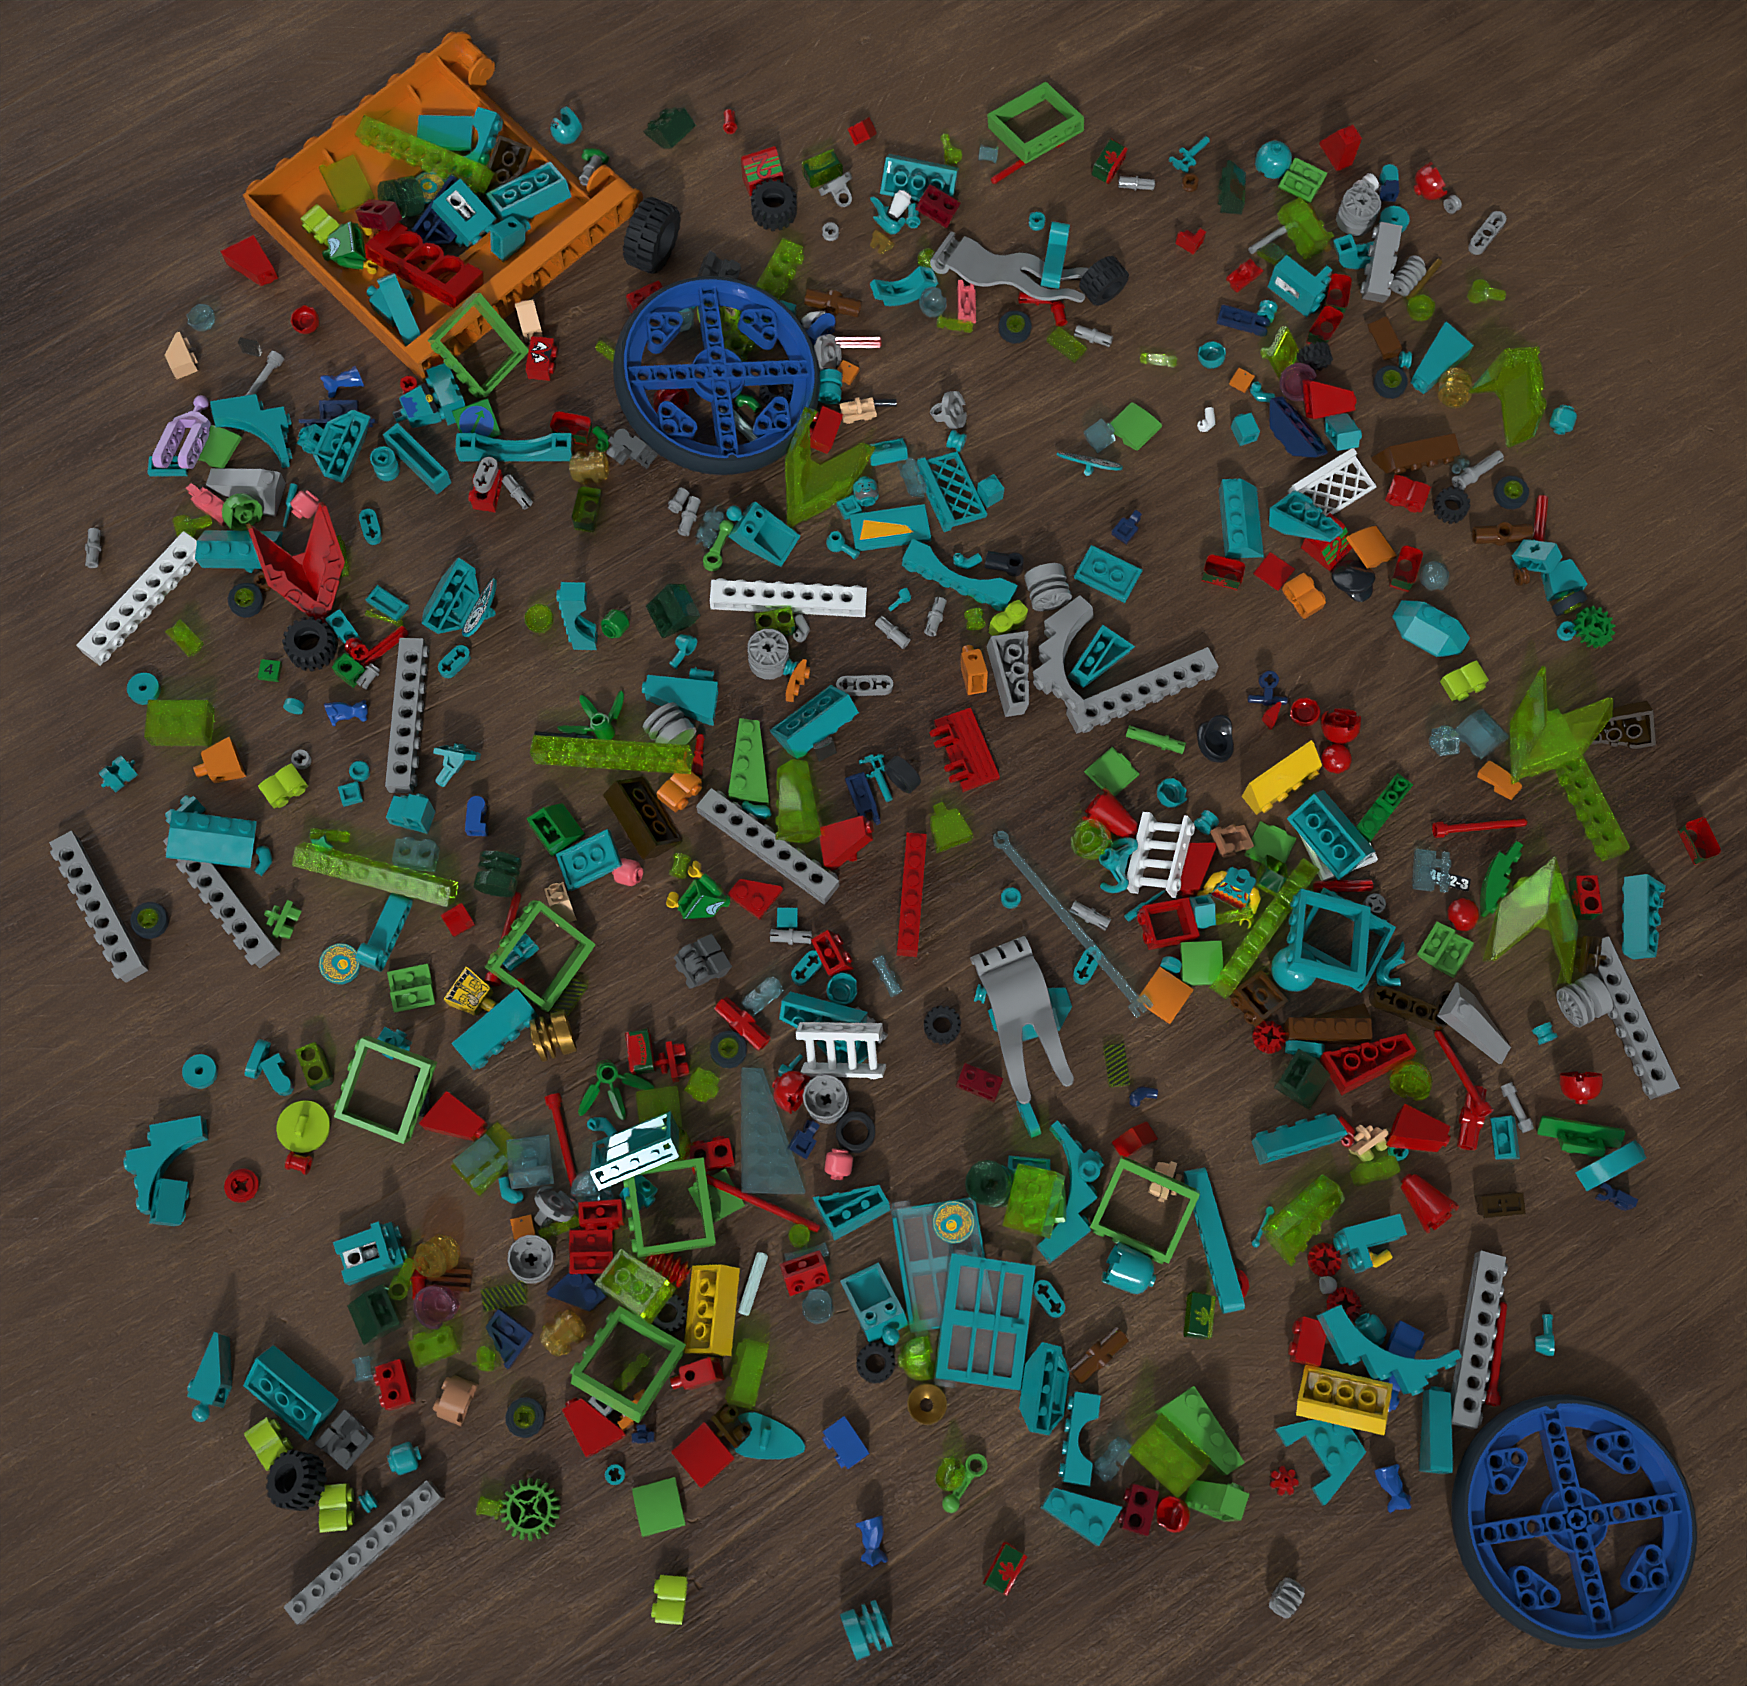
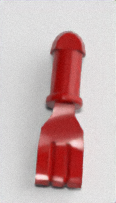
(697, 766)

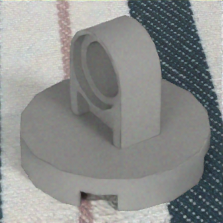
(837, 187)
(827, 352)
(951, 410)
(552, 1206)

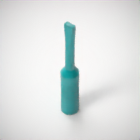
(291, 494)
(1133, 913)

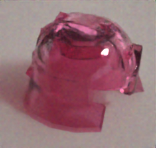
(1291, 380)
(435, 1305)

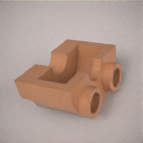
(1231, 840)
(455, 1399)

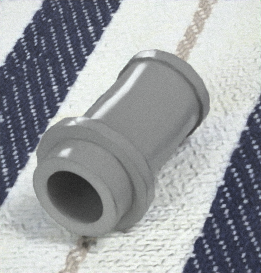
(676, 504)
(368, 675)

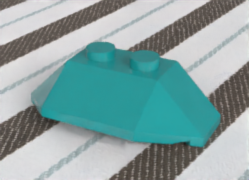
(341, 445)
(452, 599)
(1430, 628)
(1060, 1006)
(1044, 1389)

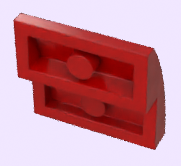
(589, 1251)
(702, 1455)

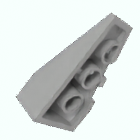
(261, 484)
(1470, 1019)

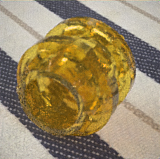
(1454, 387)
(587, 467)
(437, 1256)
(562, 1333)

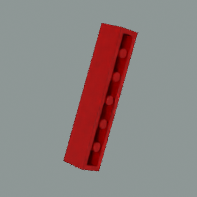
(911, 894)

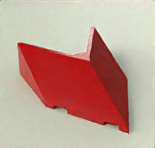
(305, 578)

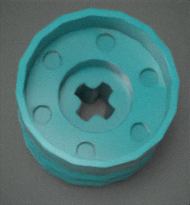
(866, 1629)

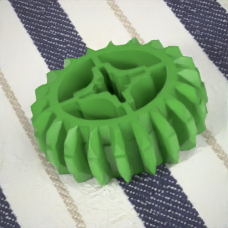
(546, 1520)

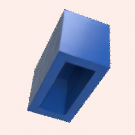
(845, 1443)

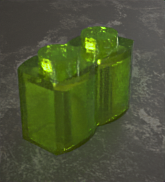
(1372, 1171)

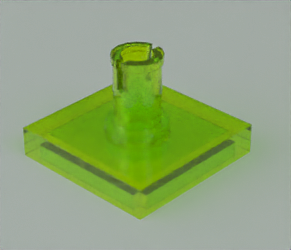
(1282, 351)
(657, 1102)

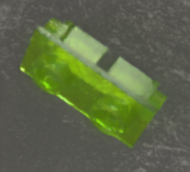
(485, 1359)

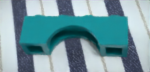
(488, 126)
(1076, 1467)

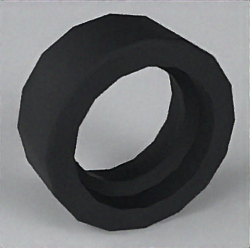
(902, 774)
(855, 1148)

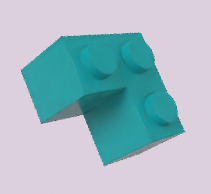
(411, 812)

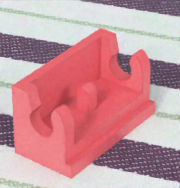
(966, 302)

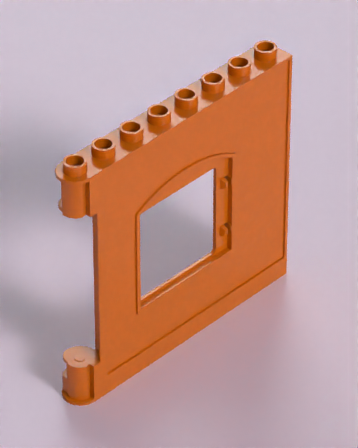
(439, 84)

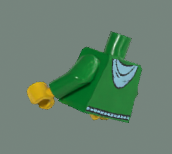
(348, 248)
(701, 898)

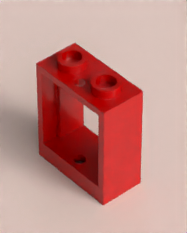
(1185, 916)

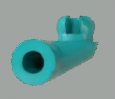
(1258, 394)
(966, 563)
(758, 811)
(265, 859)
(509, 1194)

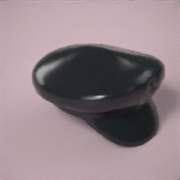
(1354, 579)
(1216, 739)

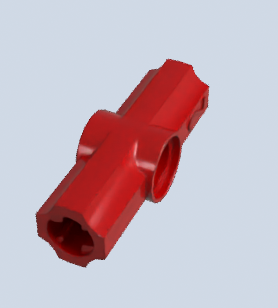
(742, 1023)
(1470, 1122)

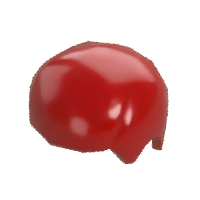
(305, 319)
(1305, 712)
(1336, 758)
(1463, 914)
(1173, 1514)

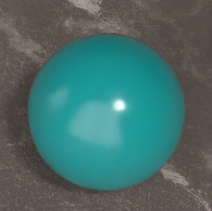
(1288, 979)

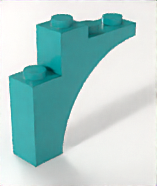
(249, 415)
(167, 1143)

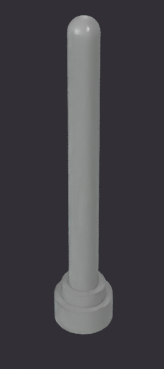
(274, 360)

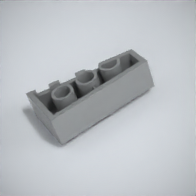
(1381, 263)
(1010, 668)

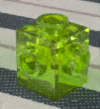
(702, 1085)

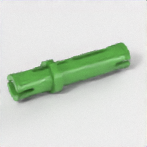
(1161, 741)

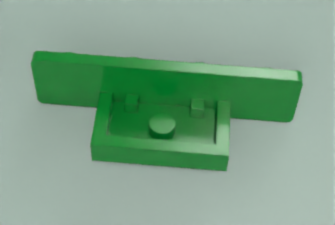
(1581, 1136)

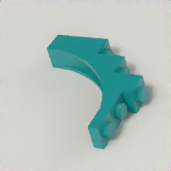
(1080, 1197)
(1350, 1344)

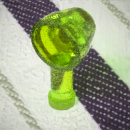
(951, 154)

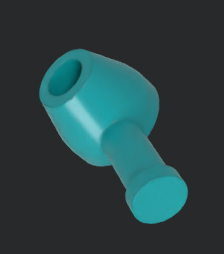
(838, 545)
(686, 646)
(1545, 1343)

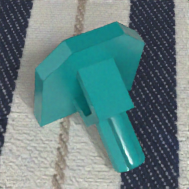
(454, 759)

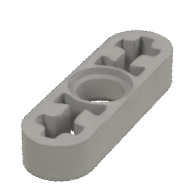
(1486, 240)
(870, 679)

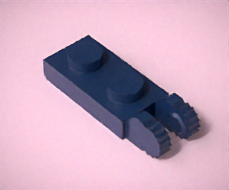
(1243, 320)
(862, 796)

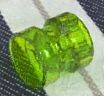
(801, 1233)

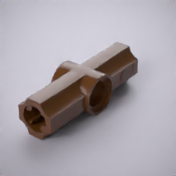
(833, 302)
(1492, 534)
(1098, 1355)

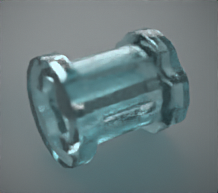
(988, 153)
(363, 1369)

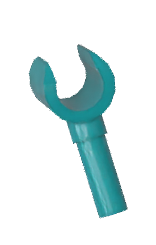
(904, 598)
(783, 1069)

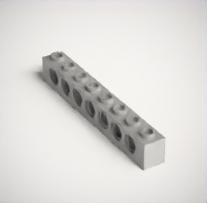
(408, 649)
(1201, 660)
(61, 850)
(821, 891)
(265, 950)
(1639, 1025)
(1467, 1347)
(364, 1552)

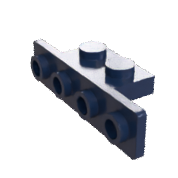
(332, 409)

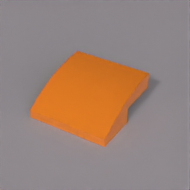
(1371, 546)
(1166, 994)

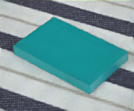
(448, 132)
(1108, 574)
(589, 860)

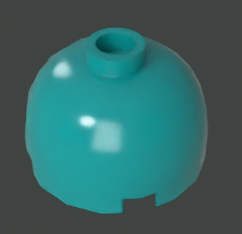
(1273, 159)

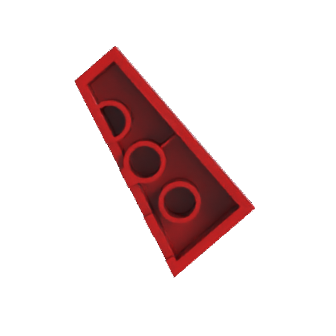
(1365, 1062)

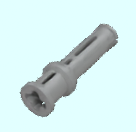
(1472, 474)

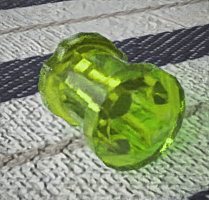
(679, 865)
(489, 1507)

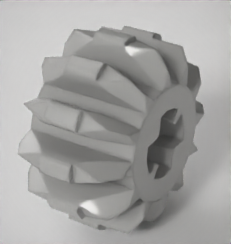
(1286, 1597)

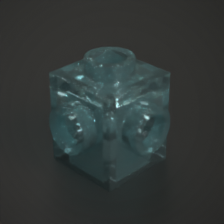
(1445, 740)

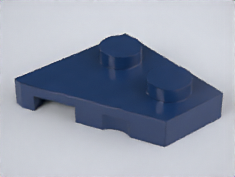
(577, 1291)
(508, 1336)

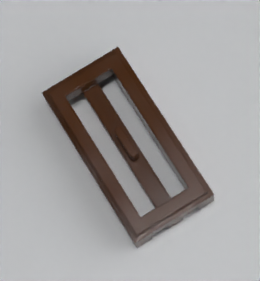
(468, 1280)

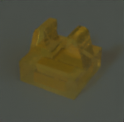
(884, 241)

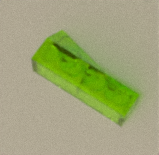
(796, 804)
(1302, 1218)

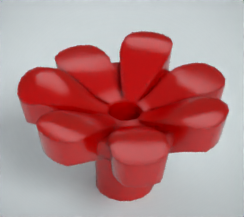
(1281, 1484)

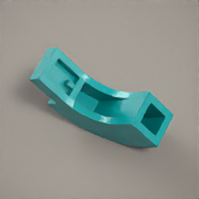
(1351, 254)
(904, 290)
(1611, 1165)

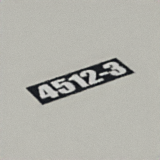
(1457, 881)

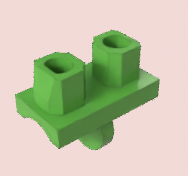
(289, 911)

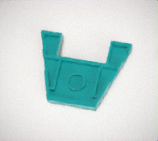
(1335, 1447)

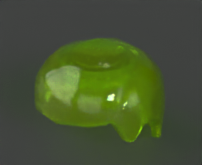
(924, 258)
(1420, 308)
(539, 618)
(950, 1474)

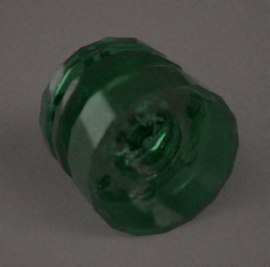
(405, 193)
(497, 874)
(981, 1179)

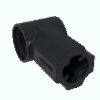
(1003, 562)

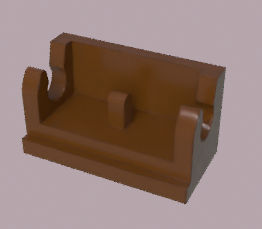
(1385, 338)

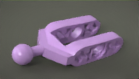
(174, 433)

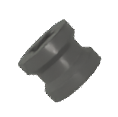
(1377, 901)

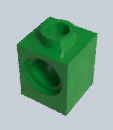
(351, 676)

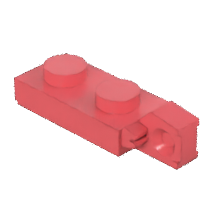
(207, 502)

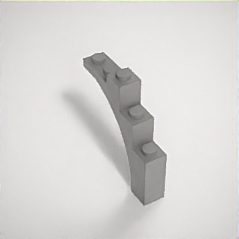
(1061, 630)

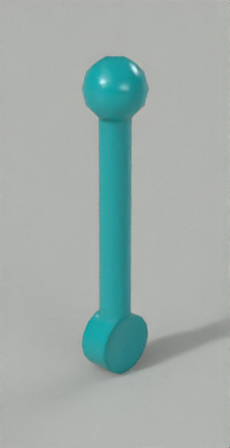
(1269, 1211)

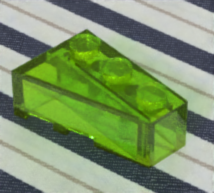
(1304, 228)
(747, 1374)

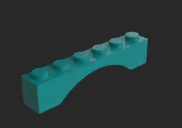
(547, 448)
(994, 592)
(572, 602)

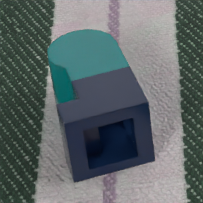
(1390, 183)

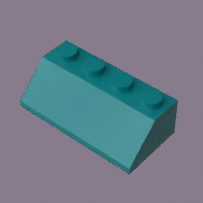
(915, 176)
(530, 193)
(1240, 519)
(230, 549)
(814, 721)
(1330, 834)
(211, 839)
(495, 1030)
(1298, 1138)
(290, 1392)

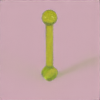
(370, 614)

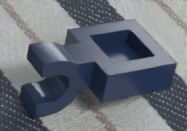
(1127, 528)
(802, 1142)
(1620, 1199)
(643, 1435)

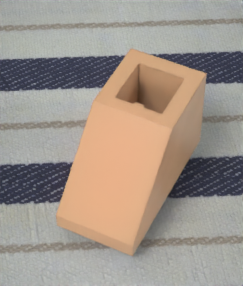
(528, 320)
(179, 358)
(560, 902)

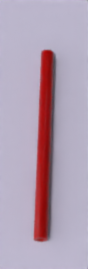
(762, 1203)

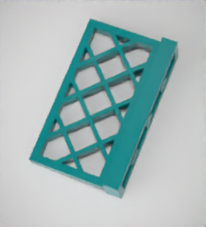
(936, 497)

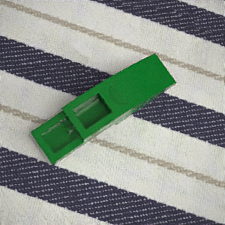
(1383, 807)
(1496, 879)

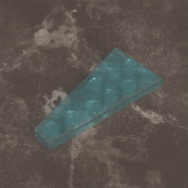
(765, 1159)

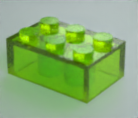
(179, 723)
(1034, 1201)
(635, 1286)
(1169, 1455)

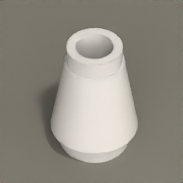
(899, 204)

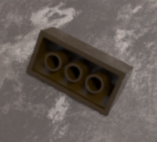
(642, 817)

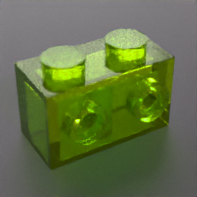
(433, 1346)

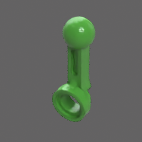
(725, 529)
(951, 1502)

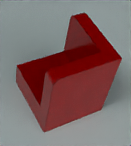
(862, 131)
(1190, 241)
(457, 920)

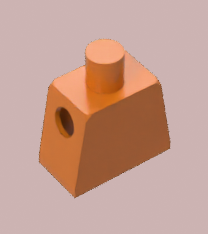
(973, 665)
(221, 762)

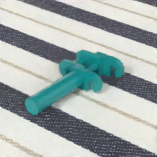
(1188, 155)
(878, 775)

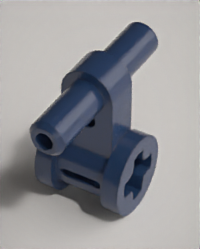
(1267, 698)

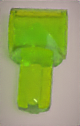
(1484, 293)
(188, 525)
(402, 1278)

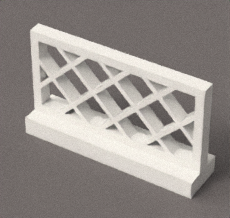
(1328, 471)

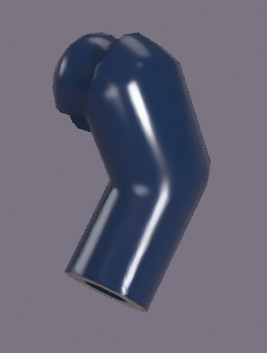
(1141, 1093)

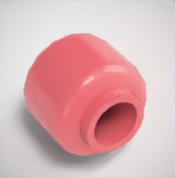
(304, 504)
(629, 873)
(838, 1163)

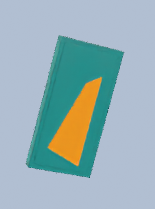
(890, 527)

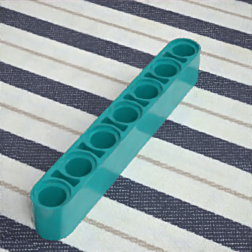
(1215, 1243)

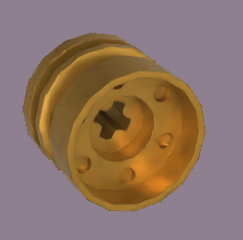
(552, 1035)

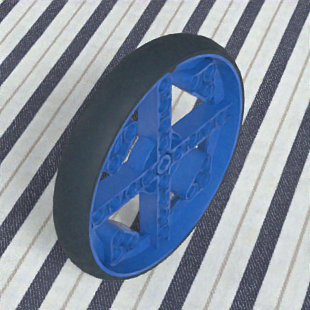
(717, 374)
(1504, 1592)

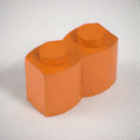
(1304, 595)
(679, 789)

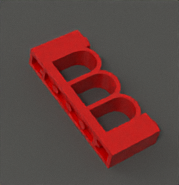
(386, 244)

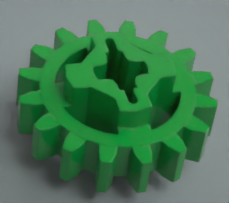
(1594, 627)

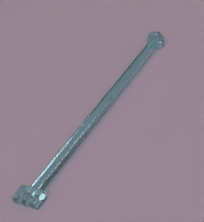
(1073, 926)

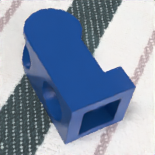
(822, 326)
(475, 817)

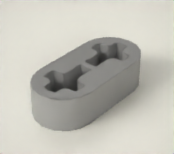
(482, 473)

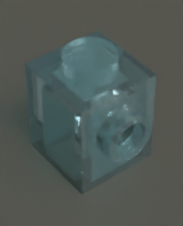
(1100, 435)

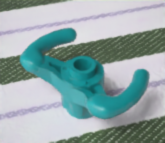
(1117, 862)

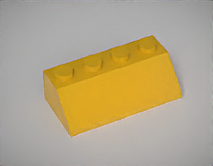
(1283, 778)
(711, 1310)
(1344, 1399)

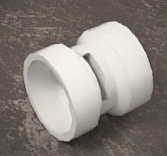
(1369, 181)

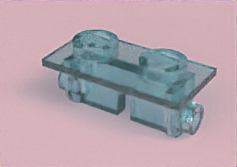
(915, 484)
(706, 534)
(769, 989)
(1105, 1465)

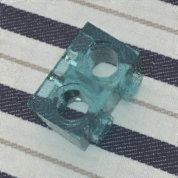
(414, 858)

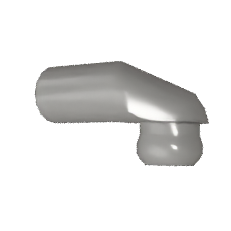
(803, 628)

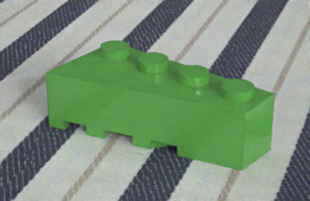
(748, 766)
(1198, 1423)
(1218, 1500)

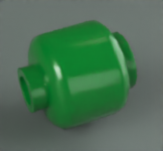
(615, 623)

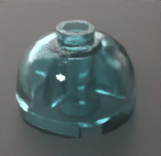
(585, 1190)

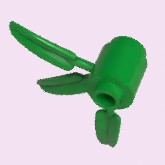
(599, 723)
(614, 1093)

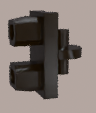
(1590, 954)
(730, 1425)

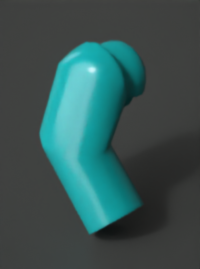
(601, 1124)

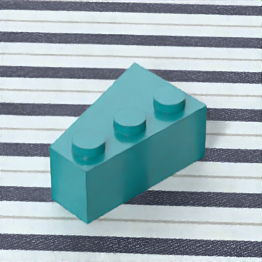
(445, 391)
(1100, 655)
(852, 1209)
(1081, 1514)

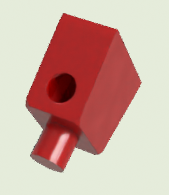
(706, 1372)

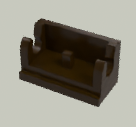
(1501, 1204)

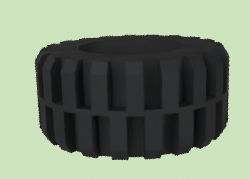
(651, 235)

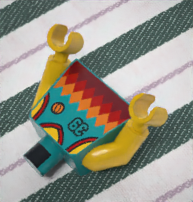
(1234, 888)

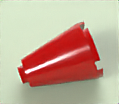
(1112, 814)
(1427, 1202)

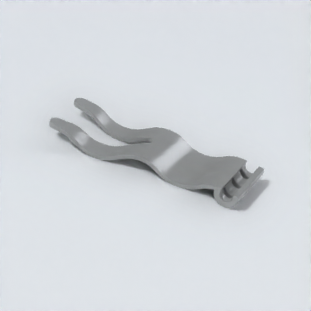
(987, 269)
(1019, 999)

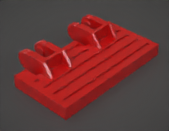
(966, 751)

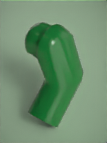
(590, 152)
(749, 400)
(603, 437)

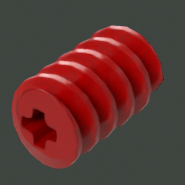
(669, 1267)

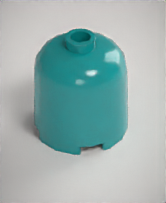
(1129, 1270)

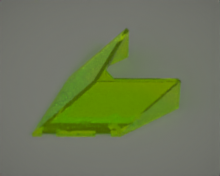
(1518, 383)
(814, 486)
(1546, 740)
(1539, 903)

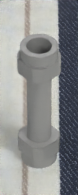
(1509, 1091)

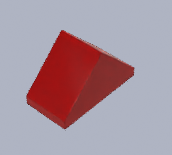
(1134, 1139)

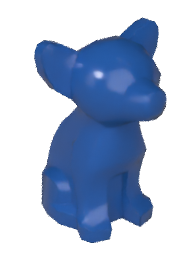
(344, 379)
(339, 711)
(1391, 1483)
(871, 1537)

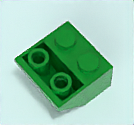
(555, 828)

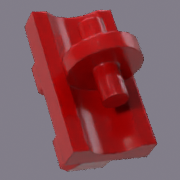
(1244, 275)
(677, 1070)

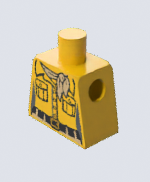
(470, 994)

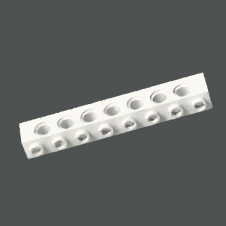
(131, 600)
(798, 604)

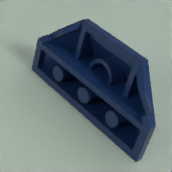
(431, 226)
(1294, 430)

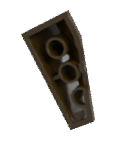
(506, 163)
(1629, 726)

